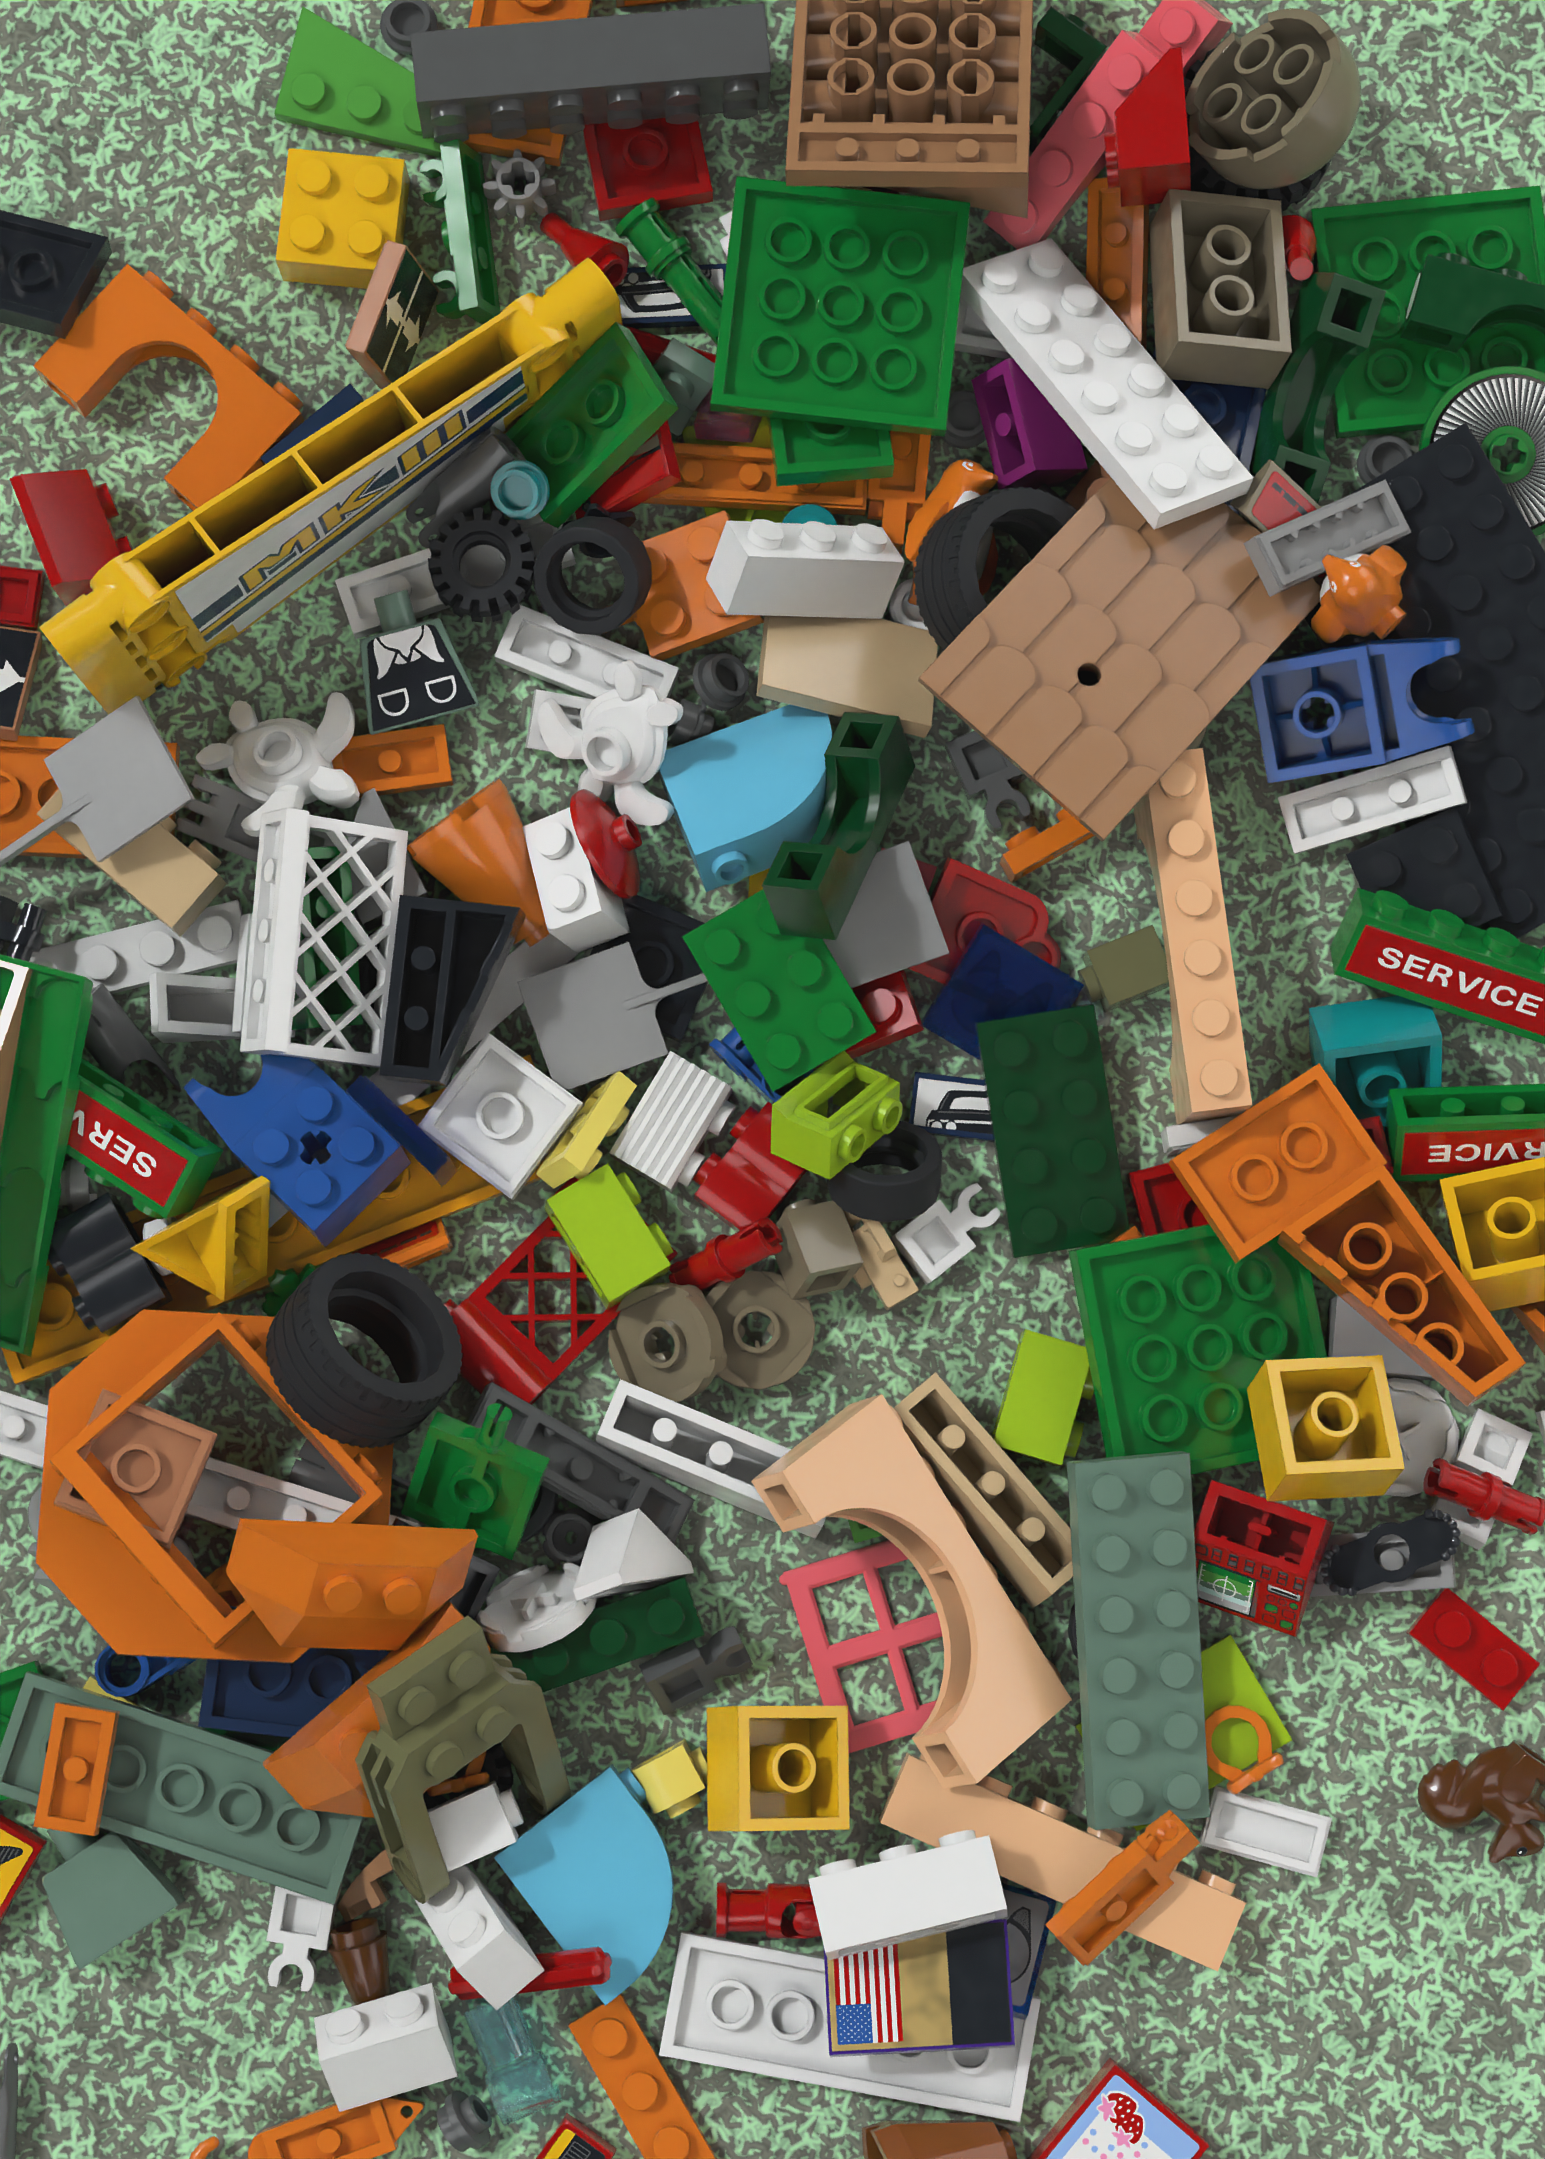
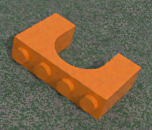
(139, 322)

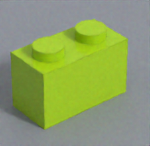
(609, 1234)
(1043, 1399)

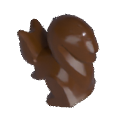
(1499, 1782)

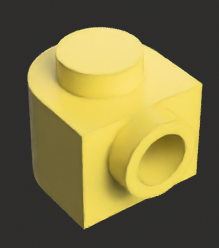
(673, 1778)

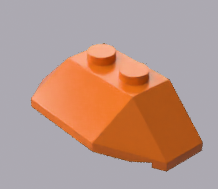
(347, 1579)
(319, 1760)

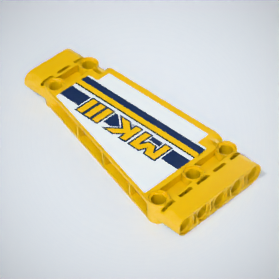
(310, 506)

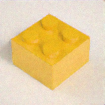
(339, 216)
(1500, 1231)
(1325, 1428)
(777, 1768)

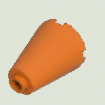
(485, 857)

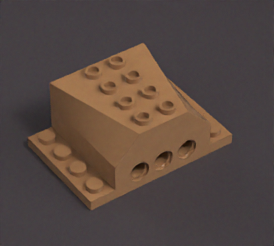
(914, 98)

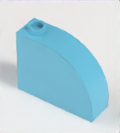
(748, 791)
(598, 1875)

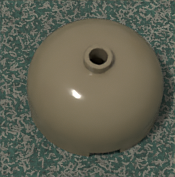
(1274, 101)

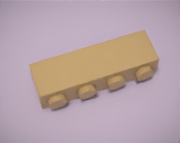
(990, 1492)

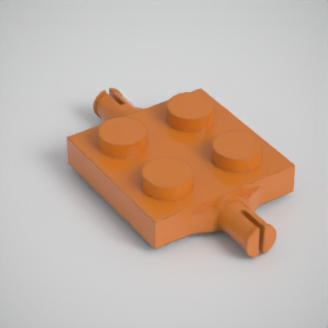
(681, 605)

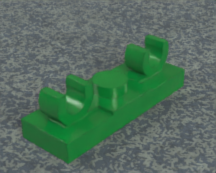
(464, 232)

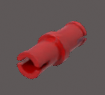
(728, 1256)
(1484, 1496)

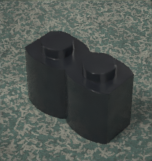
(109, 1276)

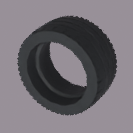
(947, 559)
(327, 1382)

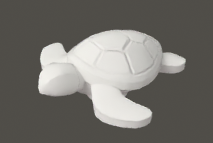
(619, 741)
(286, 759)

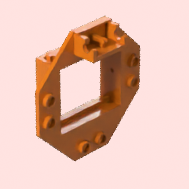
(117, 1574)

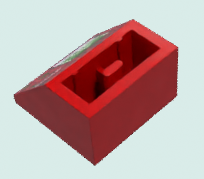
(1257, 1557)

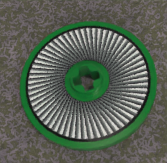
(1496, 407)

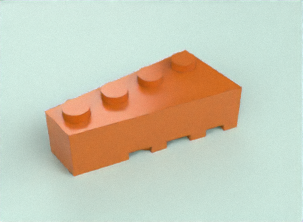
(1403, 1282)

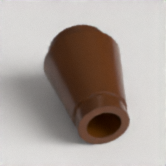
(361, 1958)

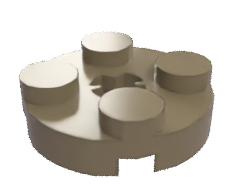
(790, 1328)
(696, 1337)

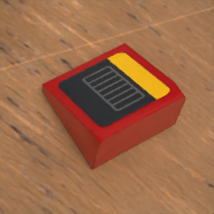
(575, 2141)

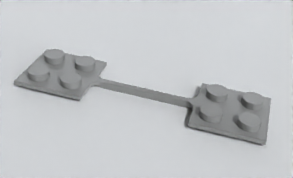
(112, 783)
(602, 1014)

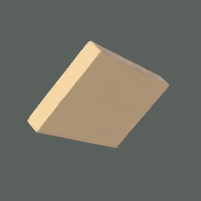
(848, 667)

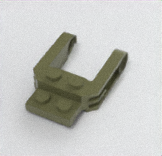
(436, 1718)

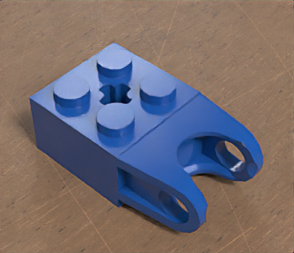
(1370, 702)
(288, 1120)

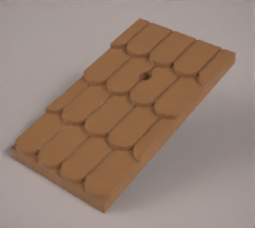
(1156, 615)

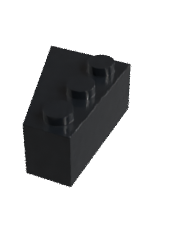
(440, 982)

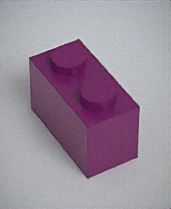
(1024, 431)

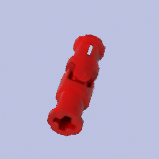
(763, 1911)

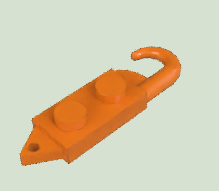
(331, 2134)

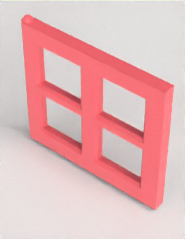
(888, 1640)

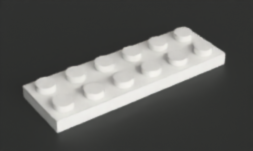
(1104, 383)
(768, 2017)

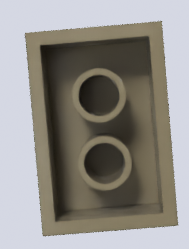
(1219, 288)

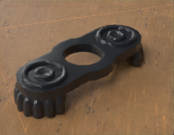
(1354, 1565)

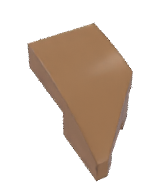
(367, 1889)

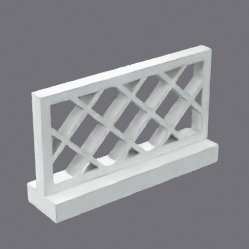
(277, 943)

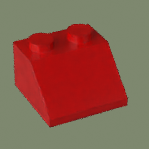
(1151, 137)
(70, 527)

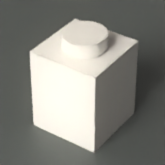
(475, 1824)

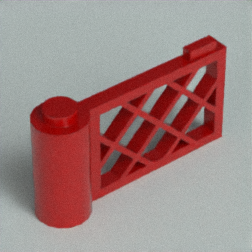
(497, 1349)

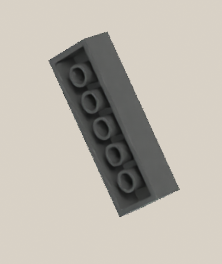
(592, 72)

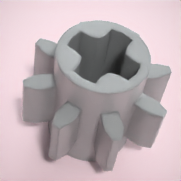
(525, 204)

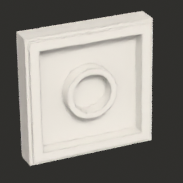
(500, 1116)

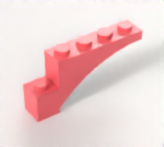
(1075, 144)

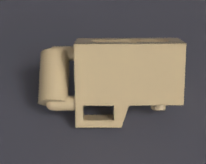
(881, 1263)

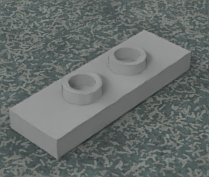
(1340, 529)

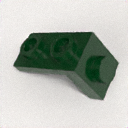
(1073, 45)

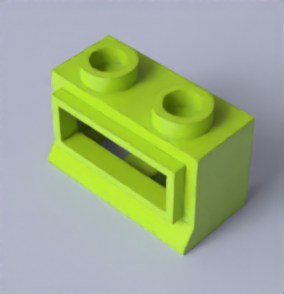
(829, 1144)

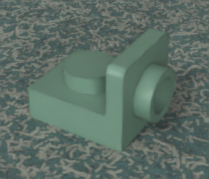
(687, 379)

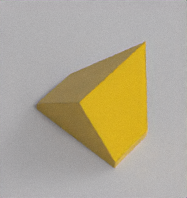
(218, 1243)

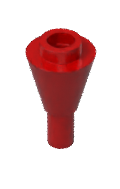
(579, 244)
(1298, 246)

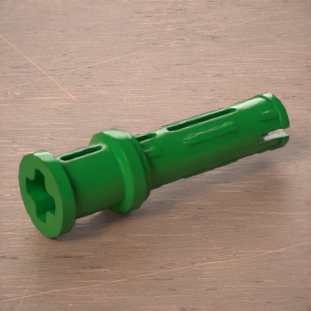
(670, 260)

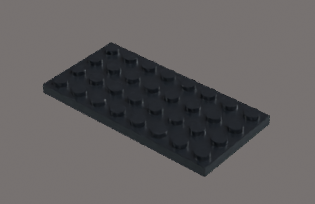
(1481, 580)

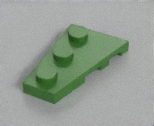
(349, 89)

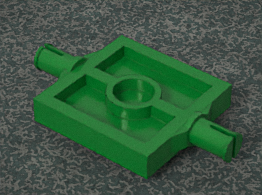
(476, 1481)

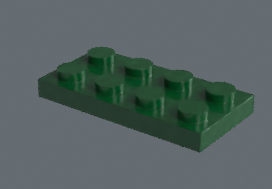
(1052, 1130)

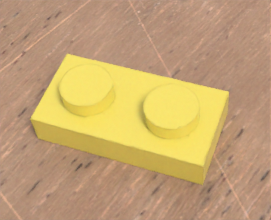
(600, 1117)

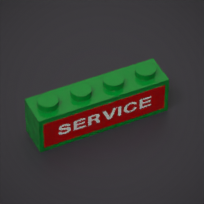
(1442, 963)
(1463, 1129)
(138, 1146)

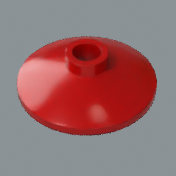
(607, 842)

